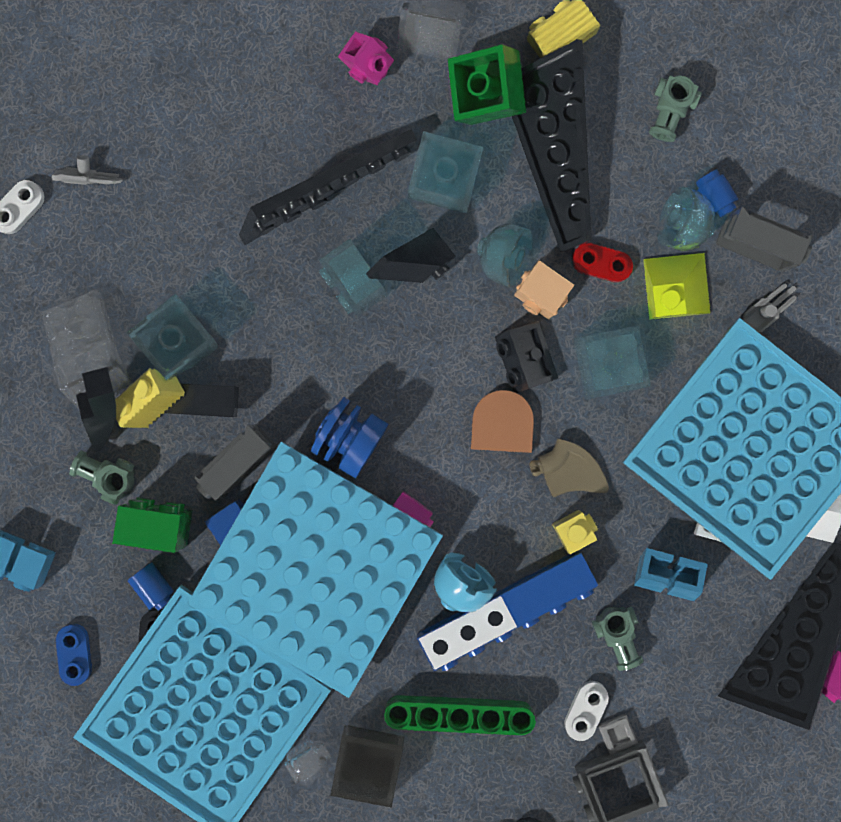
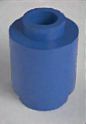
(718, 191)

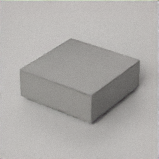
(617, 734)

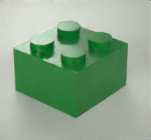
(486, 85)
(152, 526)

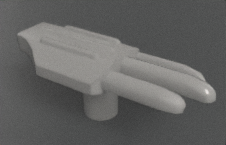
(84, 175)
(764, 313)

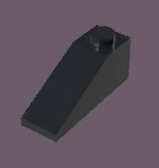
(415, 260)

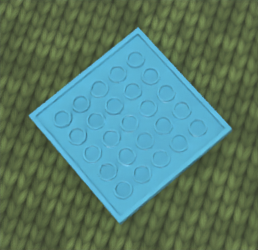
(748, 449)
(315, 569)
(201, 714)

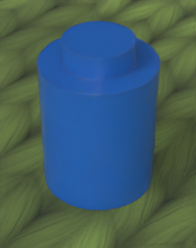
(151, 587)

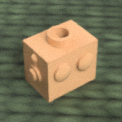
(543, 290)

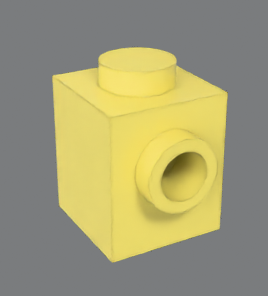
(576, 531)

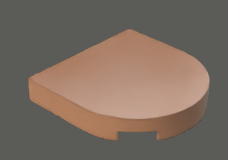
(502, 423)

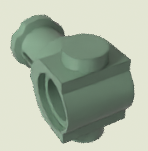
(671, 107)
(102, 474)
(619, 637)

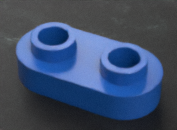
(73, 655)

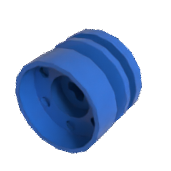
(349, 437)

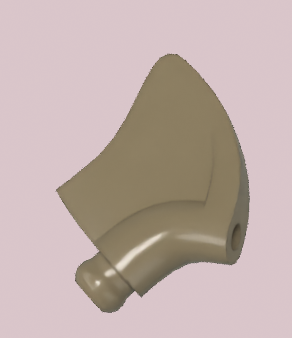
(569, 469)

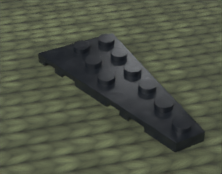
(556, 141)
(314, 191)
(795, 651)

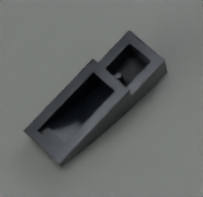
(207, 401)
(97, 406)

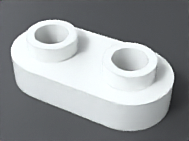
(20, 210)
(586, 711)

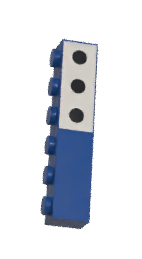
(508, 609)

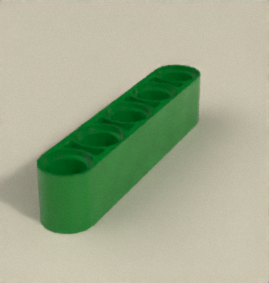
(471, 724)

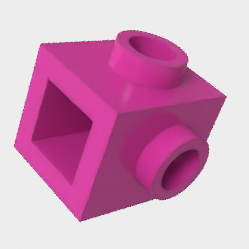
(366, 58)

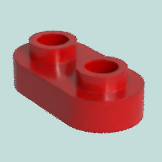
(603, 262)

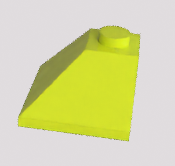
(676, 286)

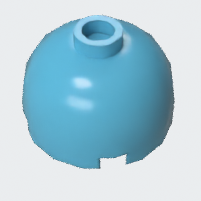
(462, 586)

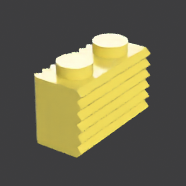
(569, 22)
(146, 399)

